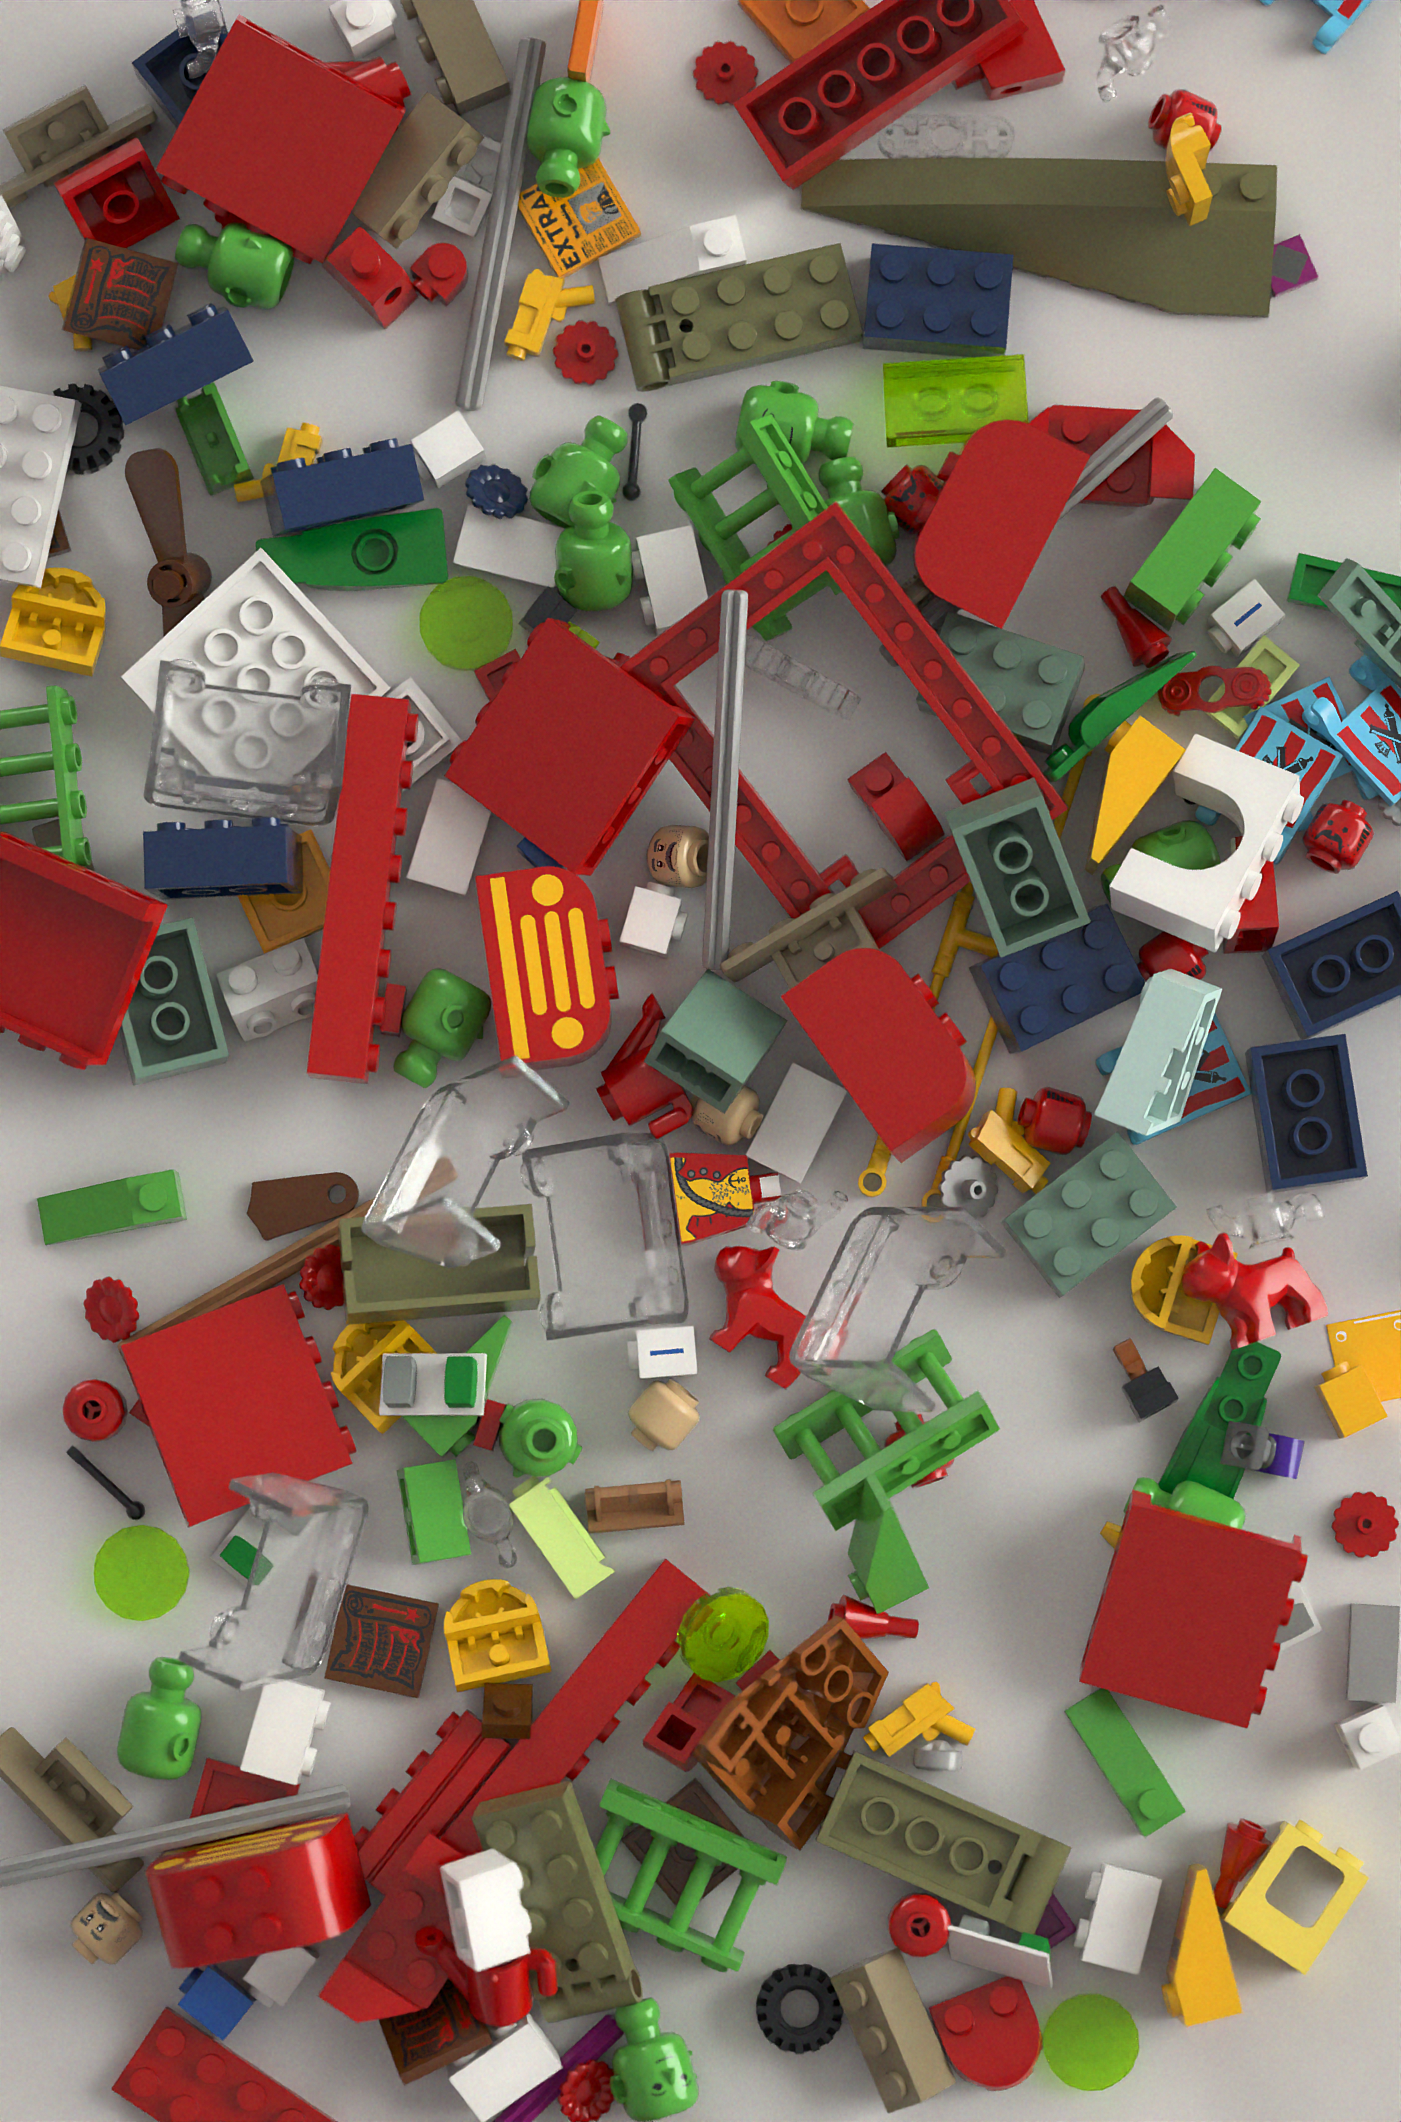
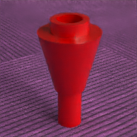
(1141, 637)
(868, 1623)
(1241, 1851)

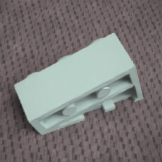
(1160, 1053)

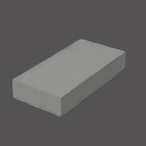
(1373, 1653)

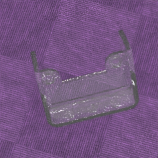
(451, 1158)
(873, 1293)
(292, 1586)

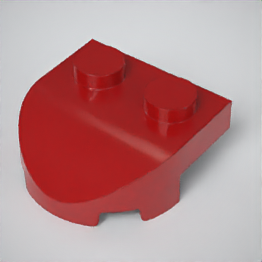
(990, 2034)

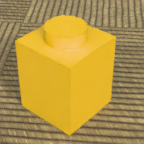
(1349, 1399)

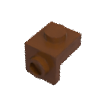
(507, 1711)

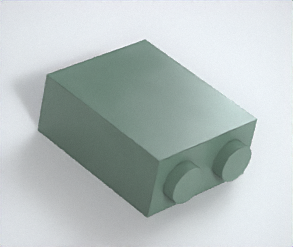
(715, 1041)

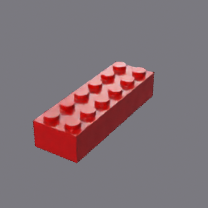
(870, 78)

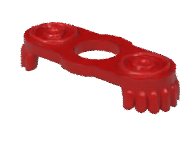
(1242, 688)

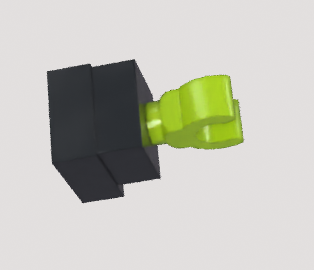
(553, 606)

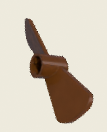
(157, 495)

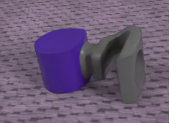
(1262, 1450)

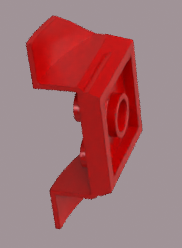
(1156, 470)
(384, 1967)

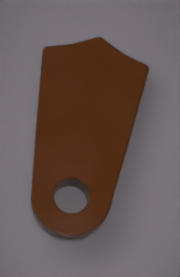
(298, 1202)

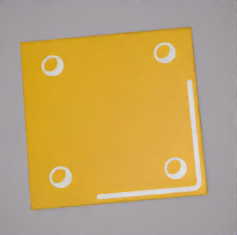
(1375, 1345)

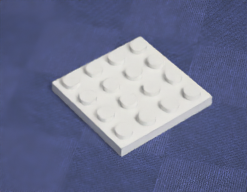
(34, 460)
(258, 637)

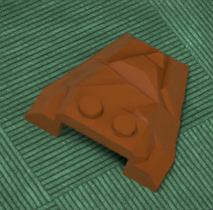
(790, 1730)

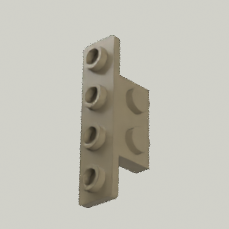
(64, 136)
(816, 936)
(68, 1797)

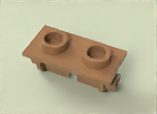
(634, 1506)

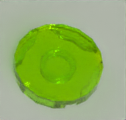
(466, 623)
(141, 1572)
(723, 1634)
(1090, 2041)

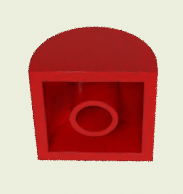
(117, 197)

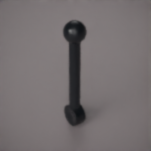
(637, 415)
(134, 1509)

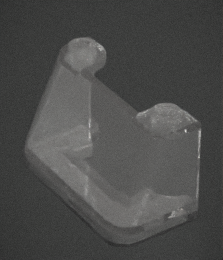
(246, 748)
(609, 1235)

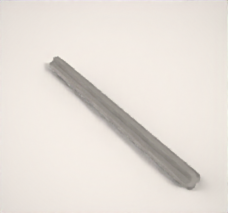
(500, 225)
(1096, 470)
(725, 778)
(174, 1835)

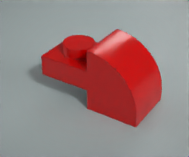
(897, 806)
(686, 1722)

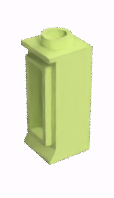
(559, 1535)

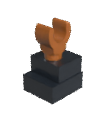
(1147, 1390)

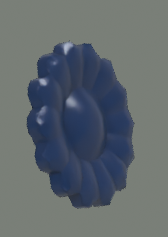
(496, 491)

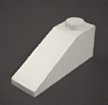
(673, 257)

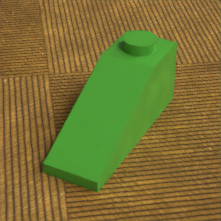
(112, 1207)
(454, 1432)
(881, 1553)
(1125, 1762)

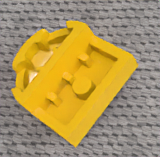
(1185, 159)
(57, 624)
(1159, 1290)
(359, 1363)
(494, 1636)

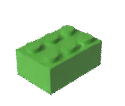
(1194, 551)

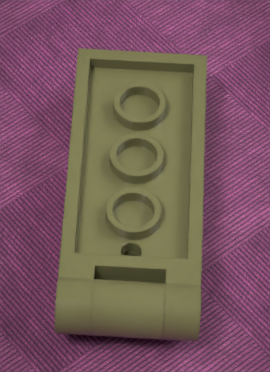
(739, 317)
(942, 1843)
(563, 1899)

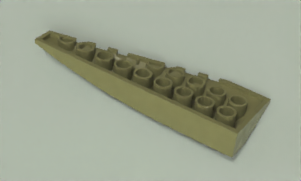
(1076, 222)

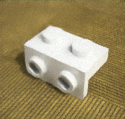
(271, 990)

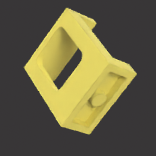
(1275, 1930)

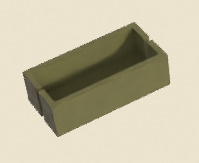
(398, 1286)

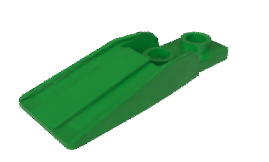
(366, 553)
(1109, 711)
(1231, 1397)

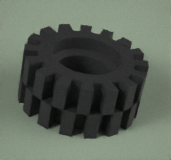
(109, 428)
(794, 2038)

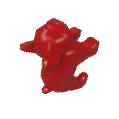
(1249, 1291)
(756, 1308)

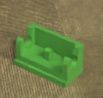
(213, 440)
(433, 1512)

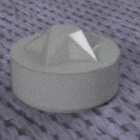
(938, 1756)

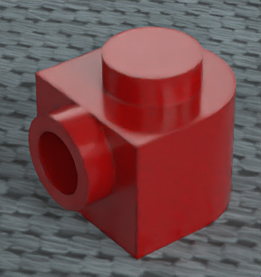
(440, 273)

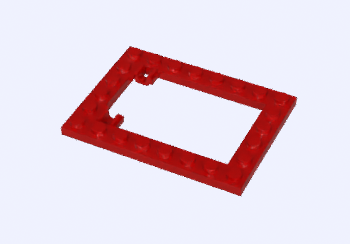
(836, 545)

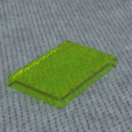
(951, 398)

